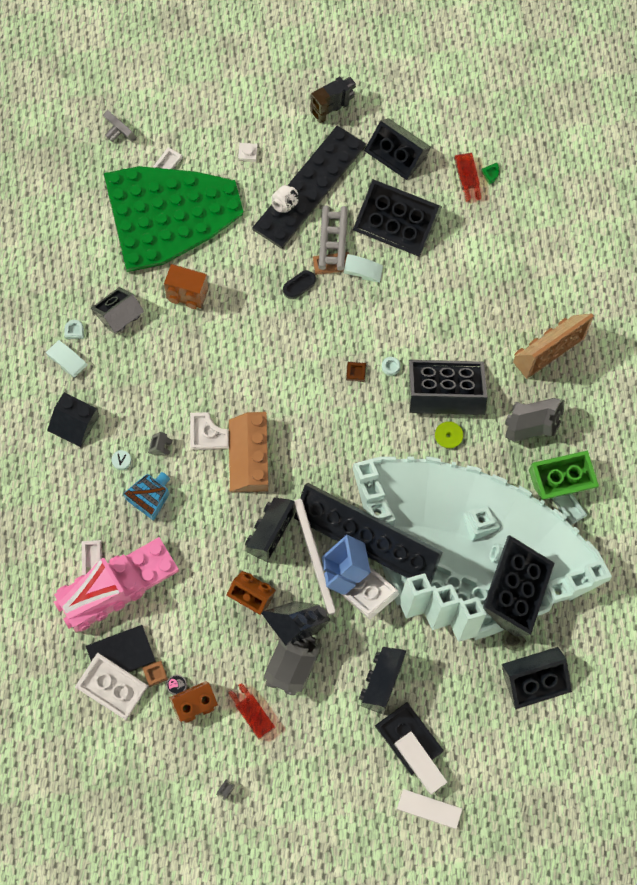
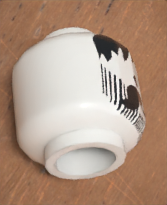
(285, 198)

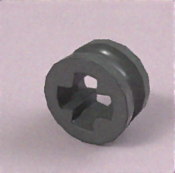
(225, 789)

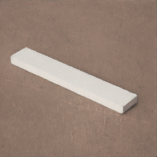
(315, 559)

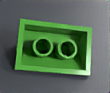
(563, 475)

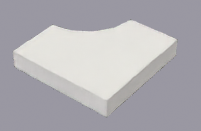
(205, 434)

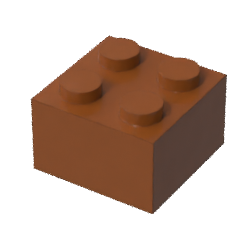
(186, 286)

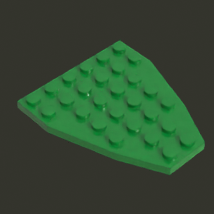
(168, 212)

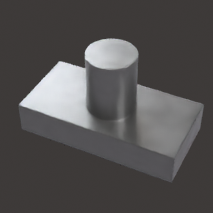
(117, 128)

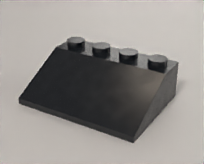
(397, 217)
(447, 387)
(518, 587)

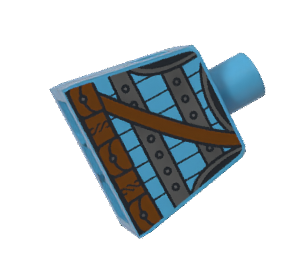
(148, 494)

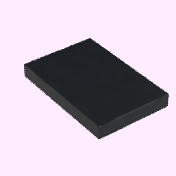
(126, 649)
(400, 724)

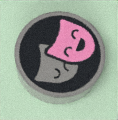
(176, 684)

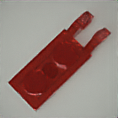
(467, 175)
(252, 713)

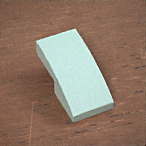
(363, 268)
(66, 358)

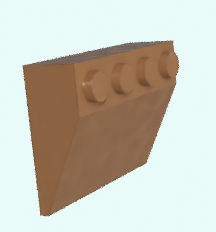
(552, 344)

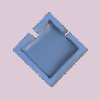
(345, 565)

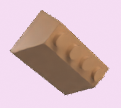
(248, 452)

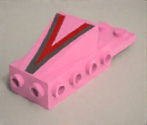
(114, 584)

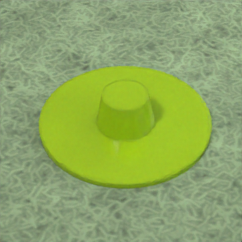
(453, 430)

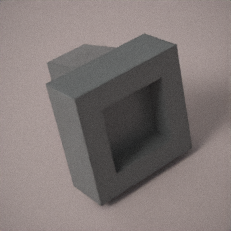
(157, 444)

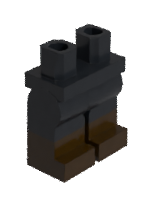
(332, 97)

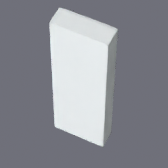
(420, 763)
(429, 809)

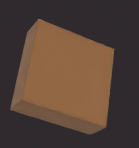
(155, 673)

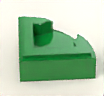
(491, 172)

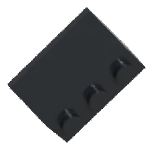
(397, 148)
(270, 528)
(296, 620)
(537, 677)
(382, 679)

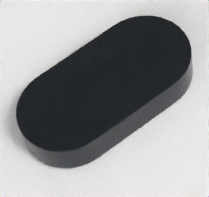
(299, 284)

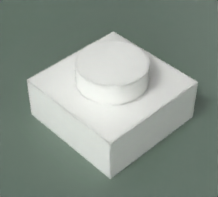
(247, 152)

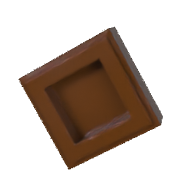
(356, 371)

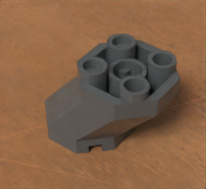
(534, 419)
(292, 665)

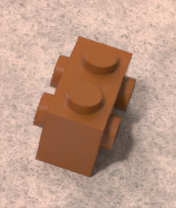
(251, 592)
(193, 699)

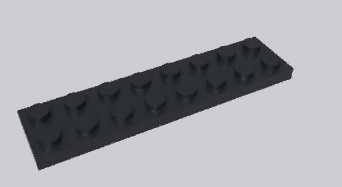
(312, 185)
(382, 541)

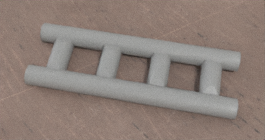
(325, 244)

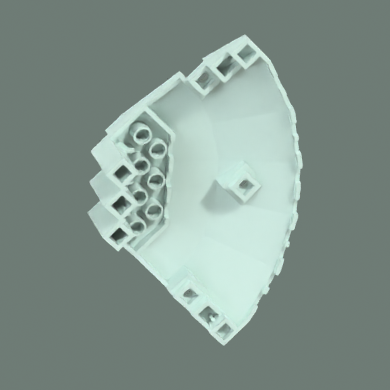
(443, 508)

